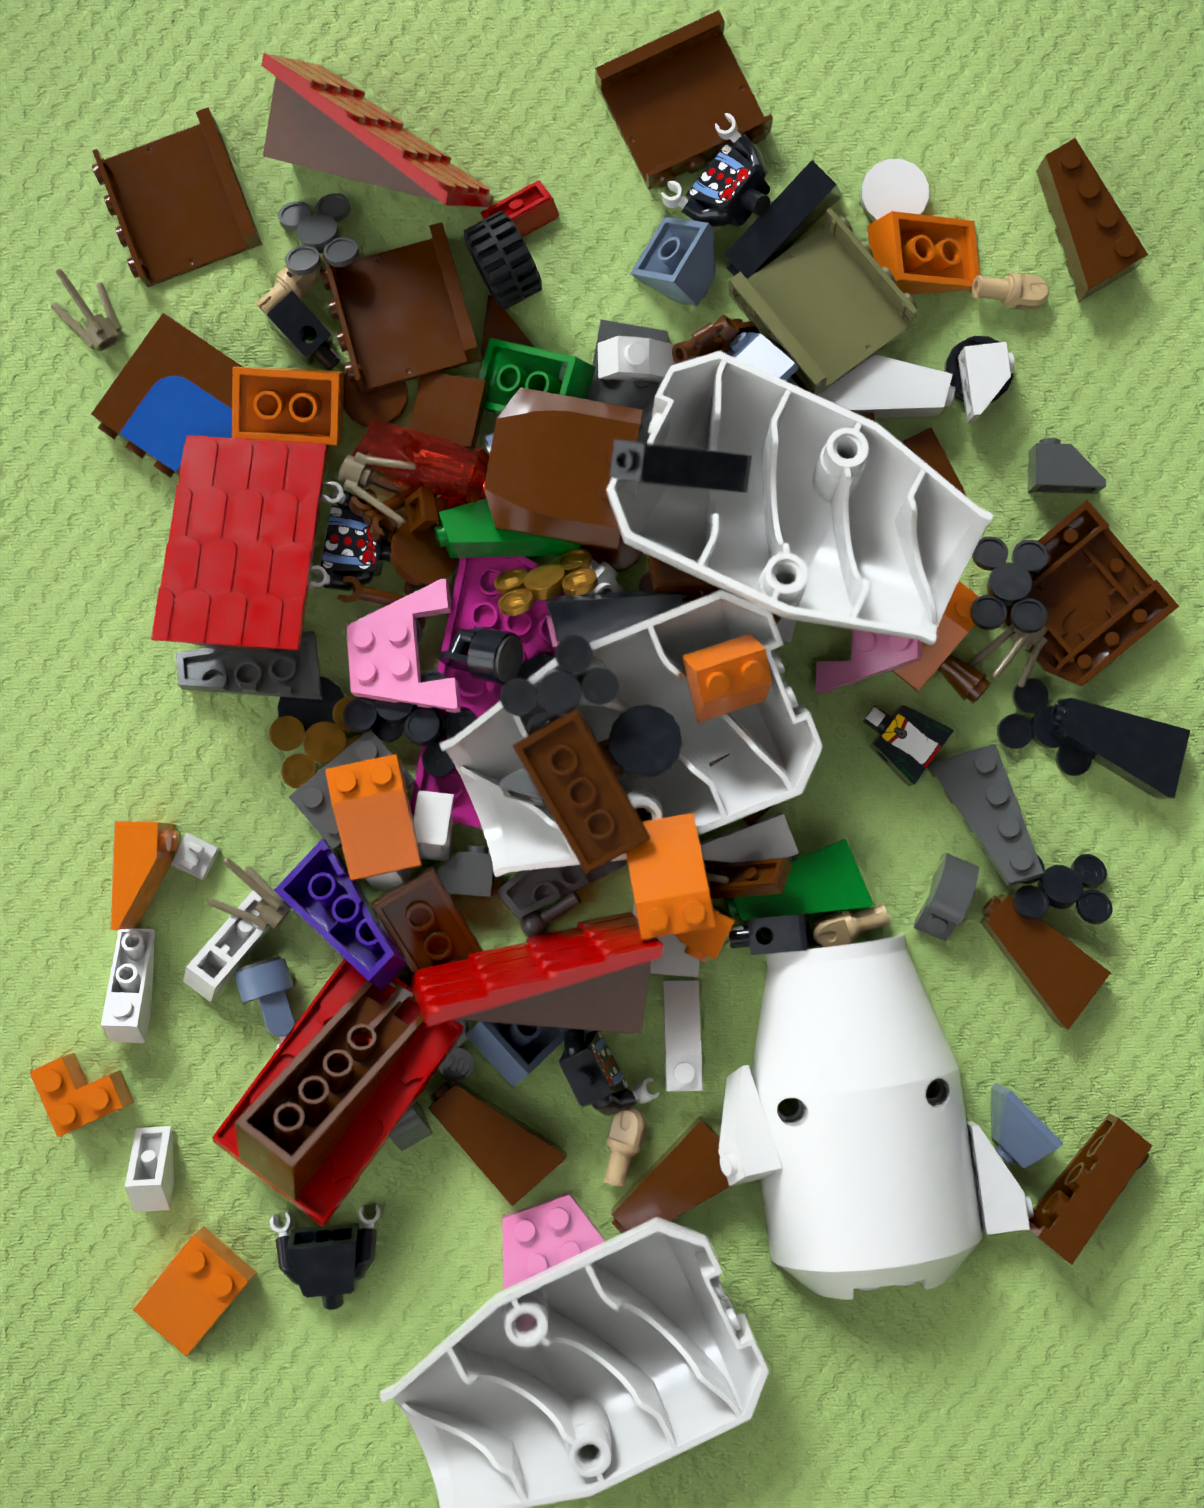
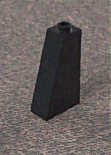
(784, 222)
(680, 466)
(606, 613)
(1128, 745)

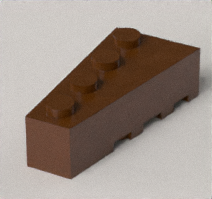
(1087, 221)
(1088, 1187)

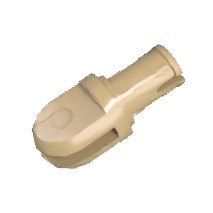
(286, 283)
(1014, 291)
(845, 926)
(624, 1141)

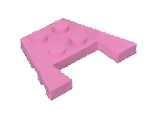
(386, 652)
(870, 656)
(545, 1237)

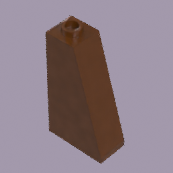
(1048, 963)
(496, 1141)
(676, 1181)

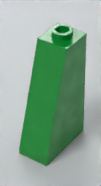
(471, 533)
(816, 884)

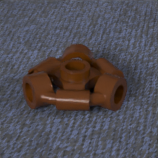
(704, 340)

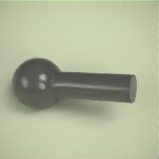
(537, 921)

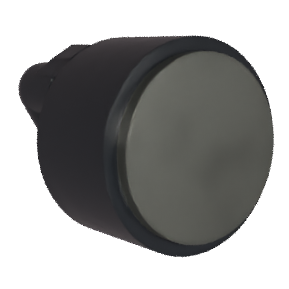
(491, 657)

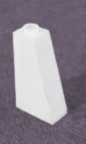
(892, 389)

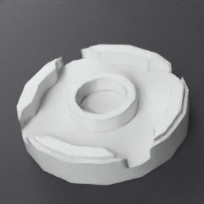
(894, 187)

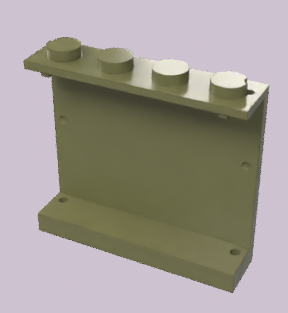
(825, 304)

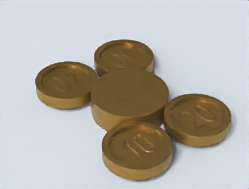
(545, 582)
(321, 743)

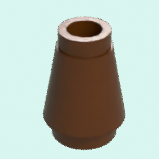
(964, 678)

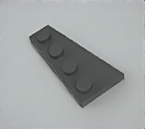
(253, 673)
(989, 808)
(539, 887)

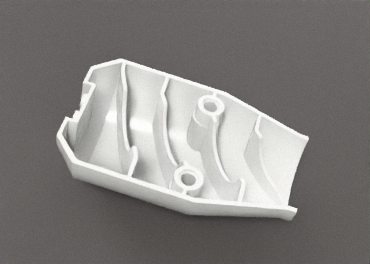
(834, 510)
(767, 743)
(870, 1164)
(585, 1374)

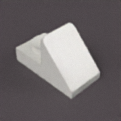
(434, 825)

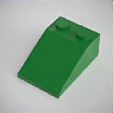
(531, 369)

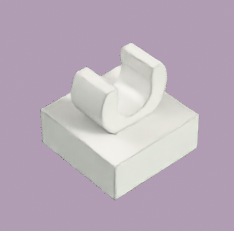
(195, 856)

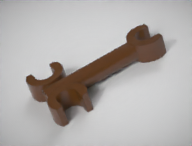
(375, 517)
(374, 595)

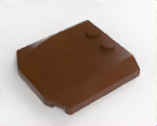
(555, 466)
(1092, 596)

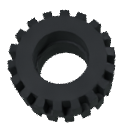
(503, 260)

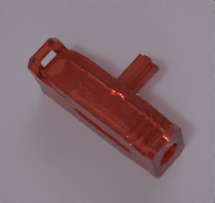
(439, 461)

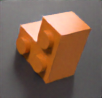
(71, 1099)

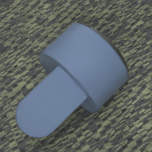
(267, 984)

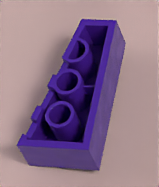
(341, 914)

